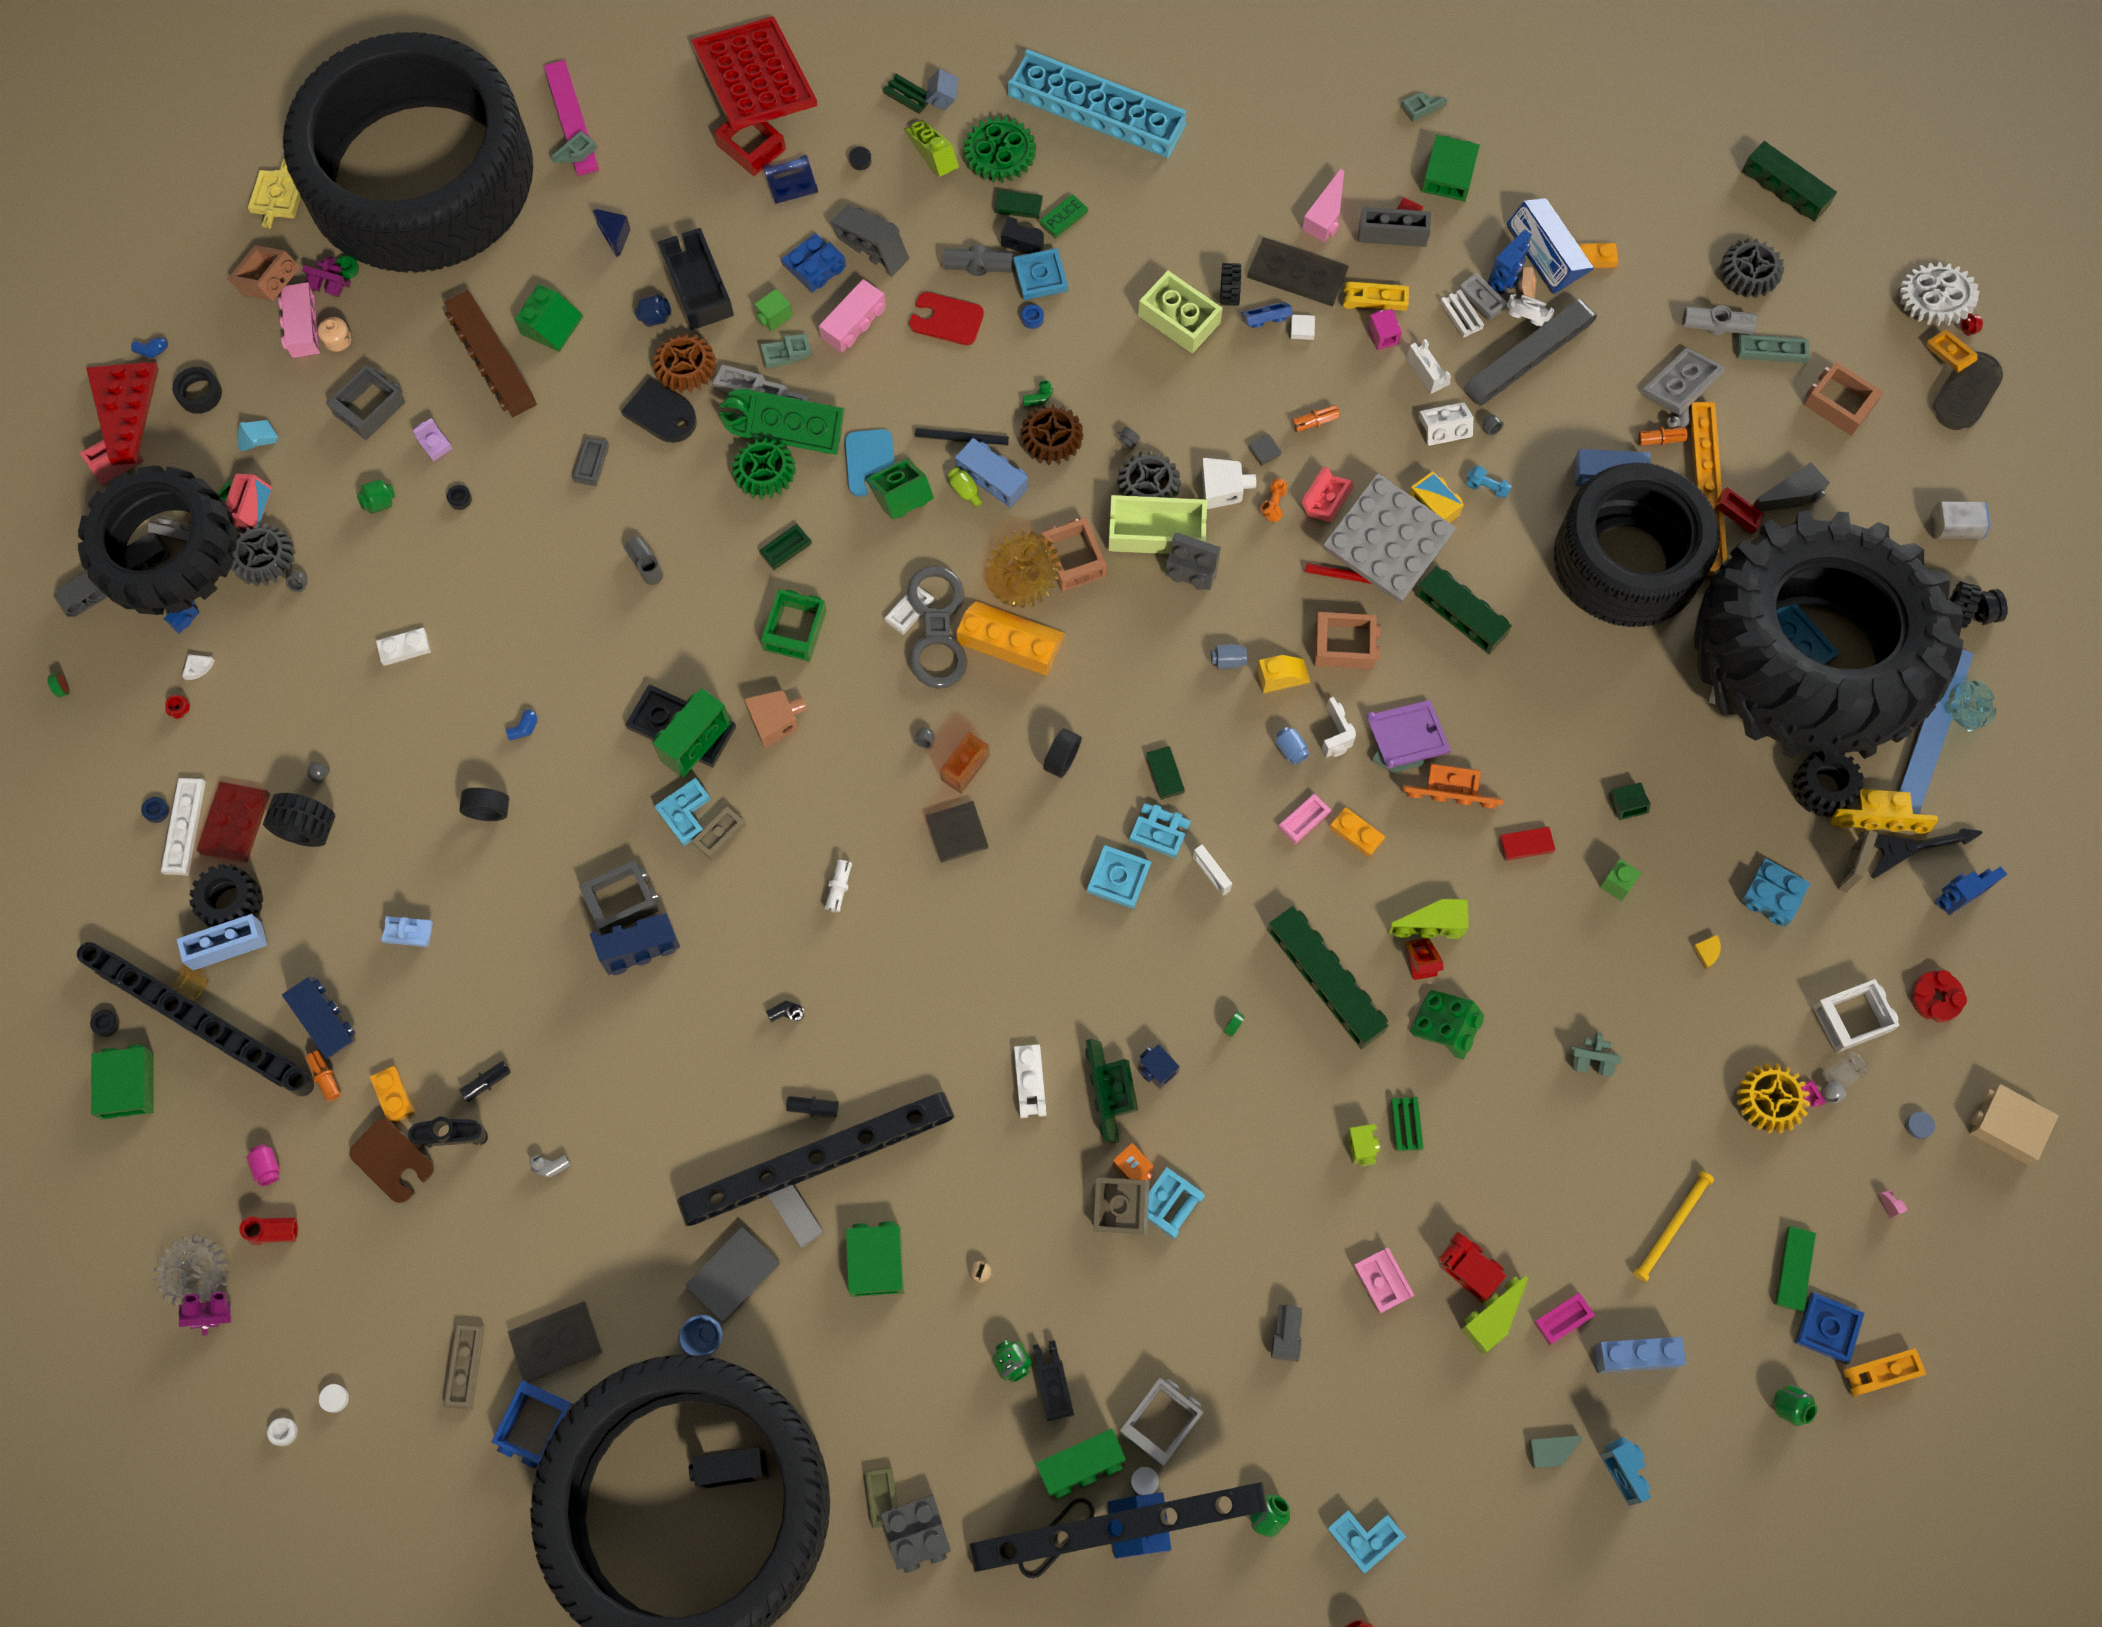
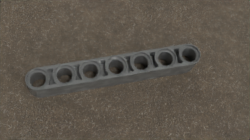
(1530, 352)

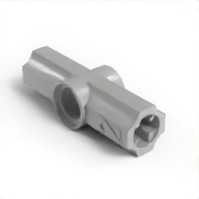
(1729, 320)

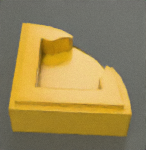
(1708, 950)

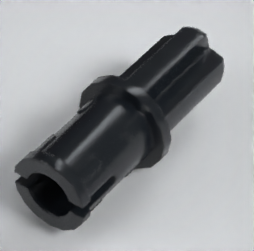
(485, 1081)
(812, 1106)

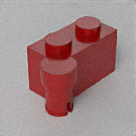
(1471, 1267)

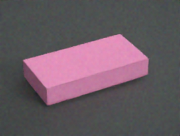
(1304, 818)

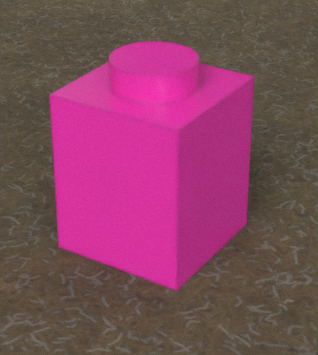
(1384, 329)

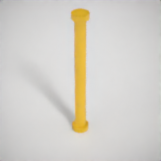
(1704, 1180)

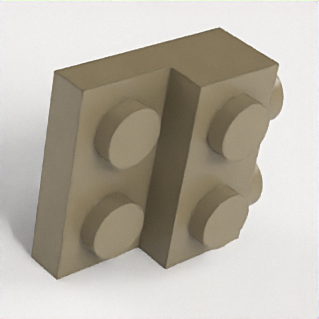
(1120, 1205)

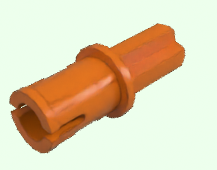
(1316, 418)
(1662, 436)
(323, 1076)

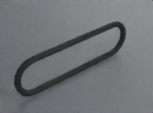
(1053, 1524)

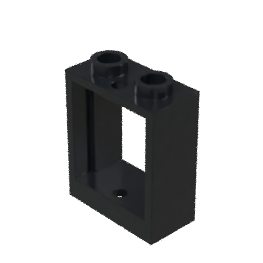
(729, 1468)

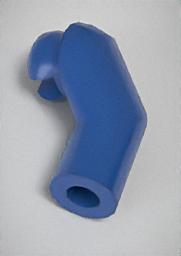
(151, 348)
(525, 727)

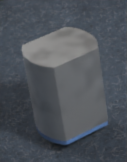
(1960, 520)

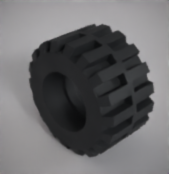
(1819, 798)
(299, 819)
(214, 884)

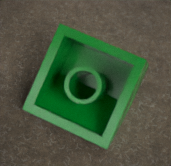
(547, 318)
(900, 488)

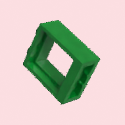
(787, 646)

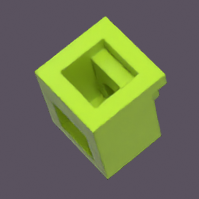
(1363, 1144)

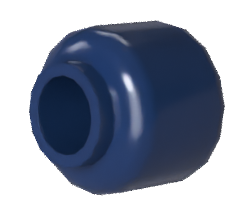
(653, 310)

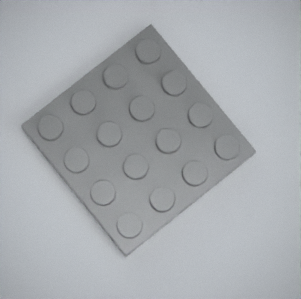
(1389, 538)

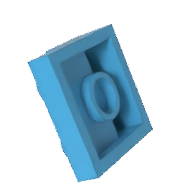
(1775, 893)
(1622, 1462)

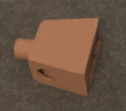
(774, 715)

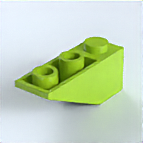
(933, 148)
(1442, 917)
(1495, 1321)

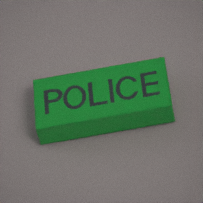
(1063, 216)

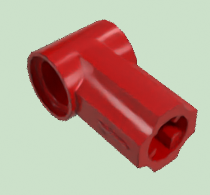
(270, 1230)

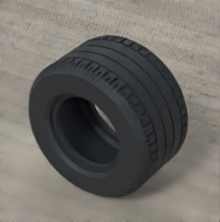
(1657, 503)

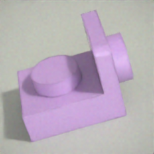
(431, 439)

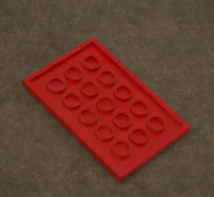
(753, 73)

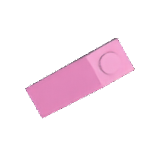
(1324, 214)

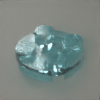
(1960, 708)

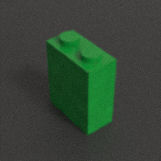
(1450, 168)
(122, 1082)
(874, 1259)

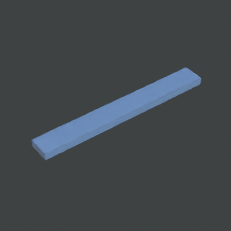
(1930, 742)

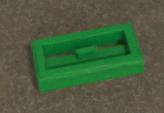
(1417, 1124)

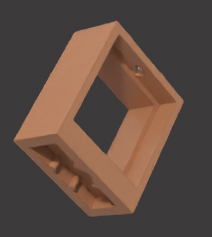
(261, 273)
(1833, 412)
(1084, 573)
(1345, 659)

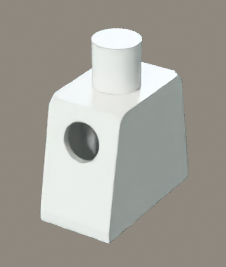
(1224, 482)

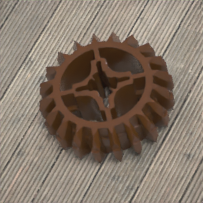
(1039, 427)

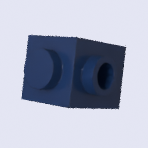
(1157, 1066)

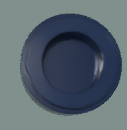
(155, 809)

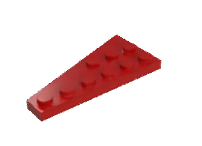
(122, 406)

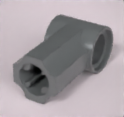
(644, 560)
(1286, 1341)

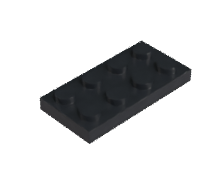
(655, 712)

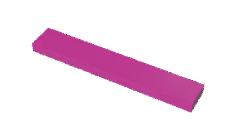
(569, 110)

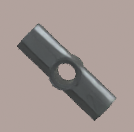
(977, 260)

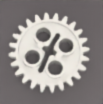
(1939, 294)

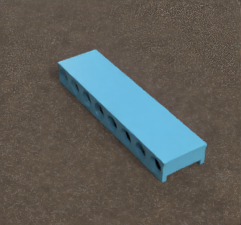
(1097, 103)

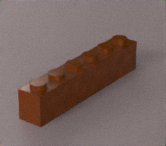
(490, 354)

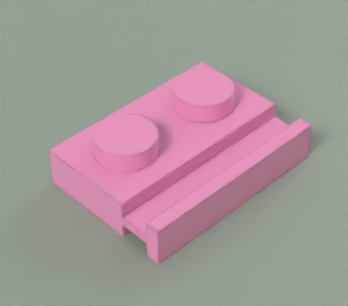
(1383, 1280)

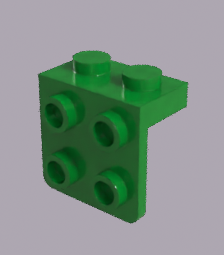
(1448, 1022)

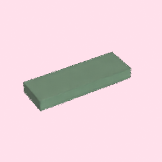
(1773, 348)

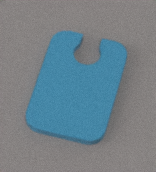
(866, 455)

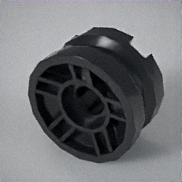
(1991, 607)

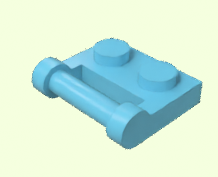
(1164, 1195)

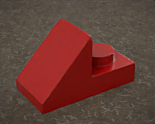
(1423, 959)

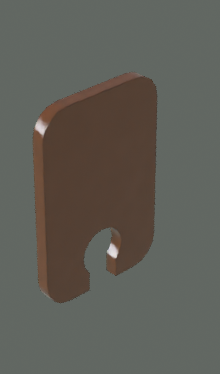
(385, 1154)

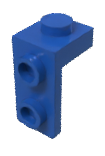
(182, 619)

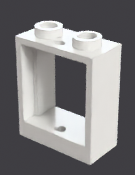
(1834, 1026)

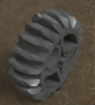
(1752, 268)
(1149, 469)
(265, 565)

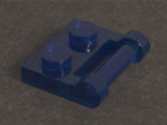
(792, 185)

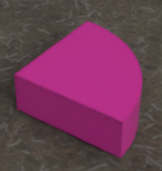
(1815, 1097)

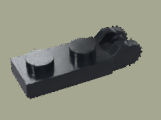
(1053, 1384)

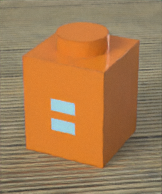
(1133, 1164)

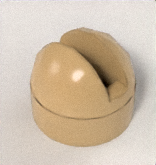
(986, 1274)

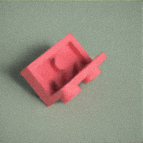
(1326, 495)

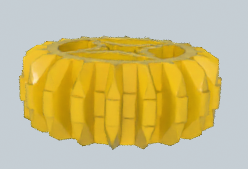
(1777, 1078)

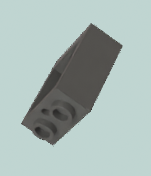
(353, 389)
(629, 915)

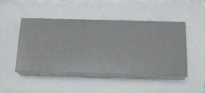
(794, 1213)

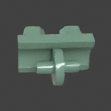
(1607, 1060)

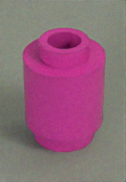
(263, 1165)

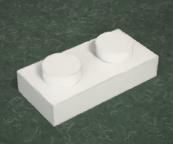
(403, 646)

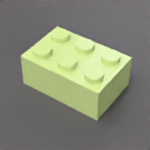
(1180, 311)

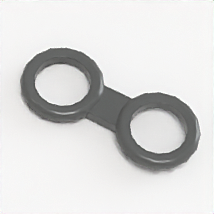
(937, 627)

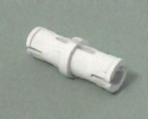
(838, 886)

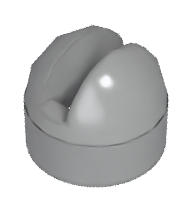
(1833, 1092)

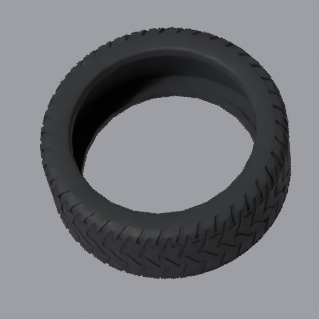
(385, 78)
(600, 1417)

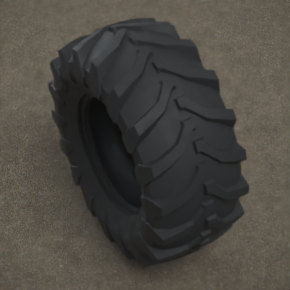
(1868, 581)

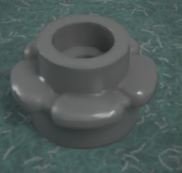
(1128, 437)

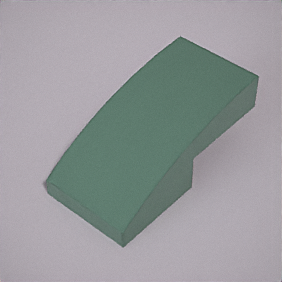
(789, 351)

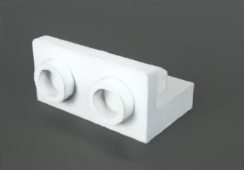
(1447, 423)

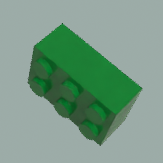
(691, 732)
(1081, 1464)

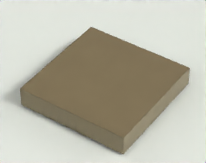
(1857, 860)

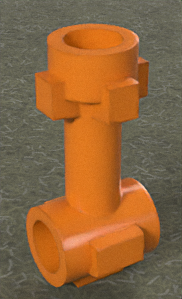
(1270, 507)

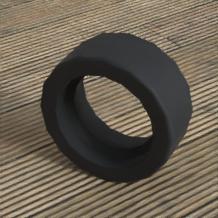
(191, 376)
(1062, 752)
(484, 804)

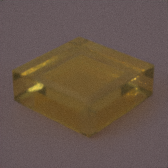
(190, 984)

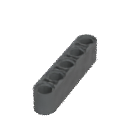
(82, 593)

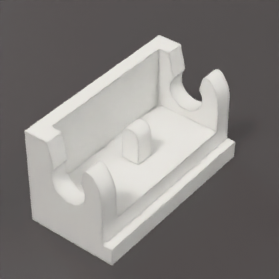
(1427, 367)

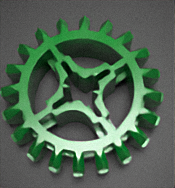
(763, 476)

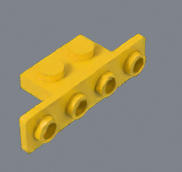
(1884, 811)

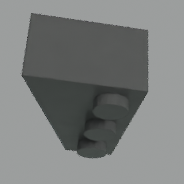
(871, 235)

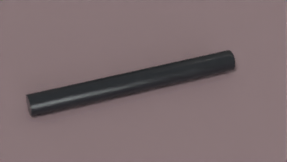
(961, 436)

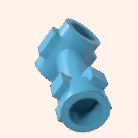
(1477, 477)

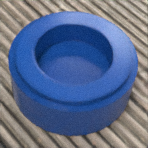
(1032, 316)

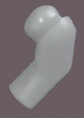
(1679, 421)
(548, 1168)

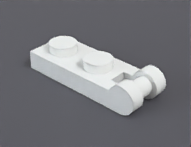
(1030, 1080)

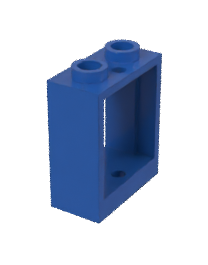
(512, 1414)

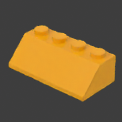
(1009, 637)

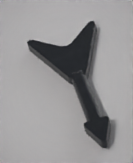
(1899, 849)

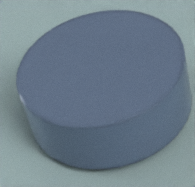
(1920, 1125)

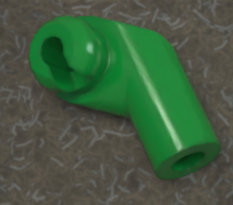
(1041, 395)

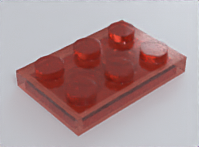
(233, 822)

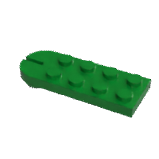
(785, 419)

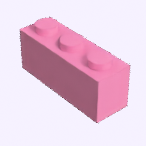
(852, 316)
(299, 320)

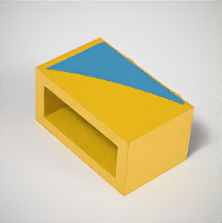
(1436, 496)

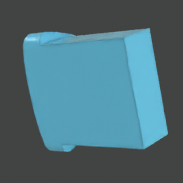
(255, 434)

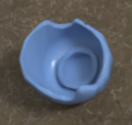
(700, 1335)

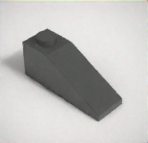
(1795, 491)

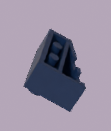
(635, 944)
(319, 1016)

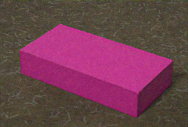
(1564, 1318)

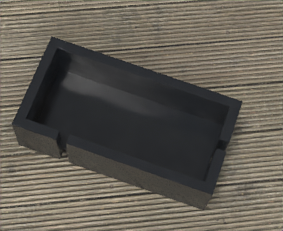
(696, 279)

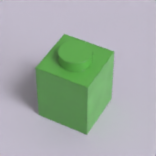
(773, 310)
(1620, 879)

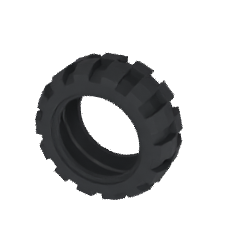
(130, 503)

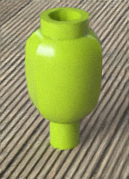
(964, 486)

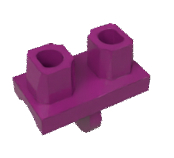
(334, 282)
(204, 1314)

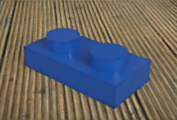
(1274, 313)

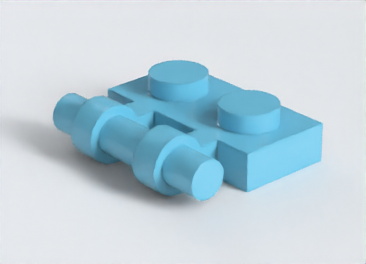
(1157, 836)

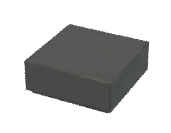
(1264, 449)

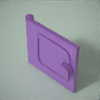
(1404, 734)

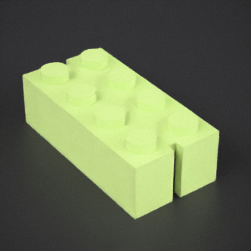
(1151, 522)

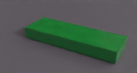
(1795, 1269)

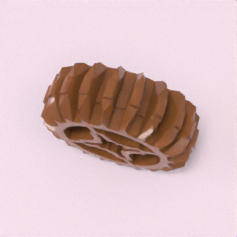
(685, 355)

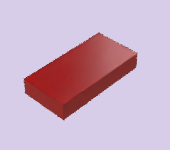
(1739, 510)
(1527, 843)

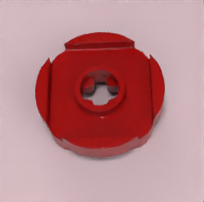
(1949, 986)

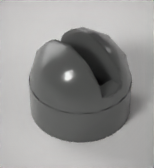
(1492, 424)
(292, 581)
(924, 737)
(317, 772)

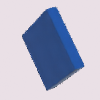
(1829, 1328)

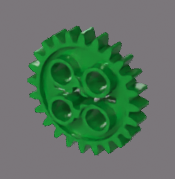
(982, 141)

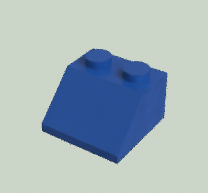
(1144, 1545)

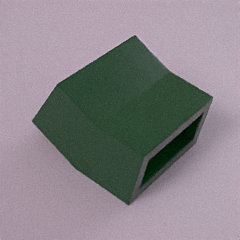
(1629, 801)

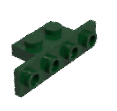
(1112, 1088)

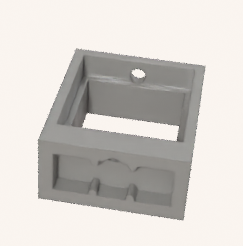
(1145, 1445)

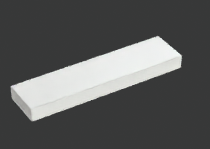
(183, 826)

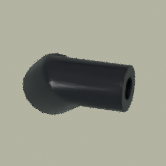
(786, 1009)

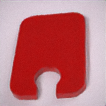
(951, 321)

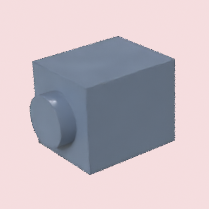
(941, 89)

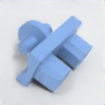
(407, 931)

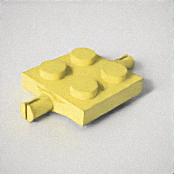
(274, 195)

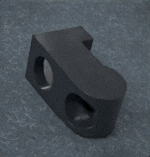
(1021, 238)

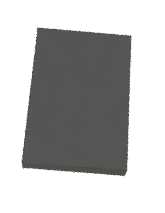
(732, 1274)

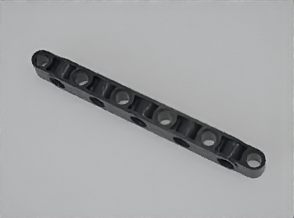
(195, 1018)
(796, 1165)
(1135, 1522)

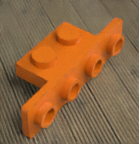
(1453, 783)

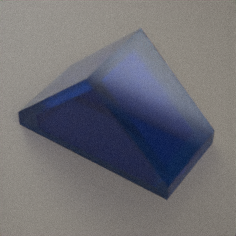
(614, 229)

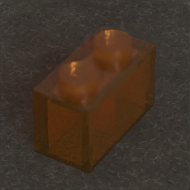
(965, 762)

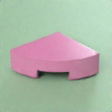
(1892, 1206)

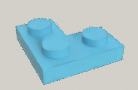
(678, 807)
(1362, 1546)

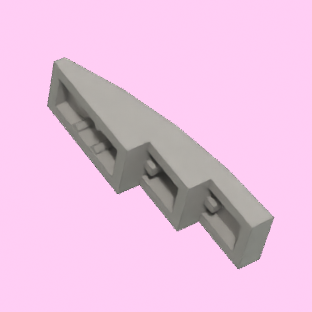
(732, 378)

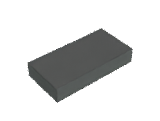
(591, 461)

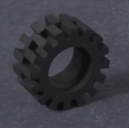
(1230, 284)
(1968, 598)

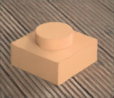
(1528, 282)

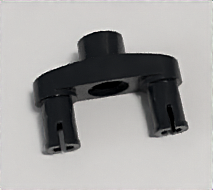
(460, 1132)

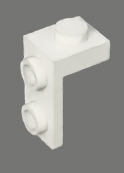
(1340, 743)

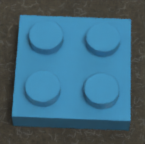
(1040, 274)

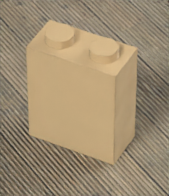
(2013, 1124)

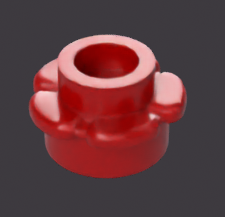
(1972, 324)
(174, 701)

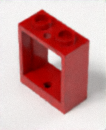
(760, 156)

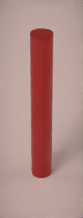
(1335, 572)

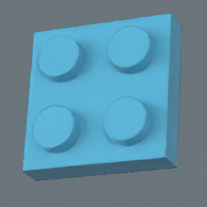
(1119, 877)

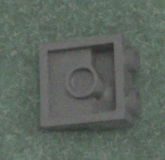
(1193, 561)
(916, 1533)

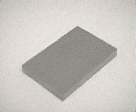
(1683, 381)

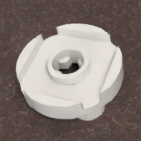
(1529, 308)

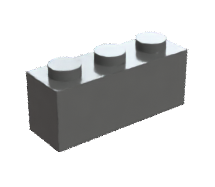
(1394, 226)

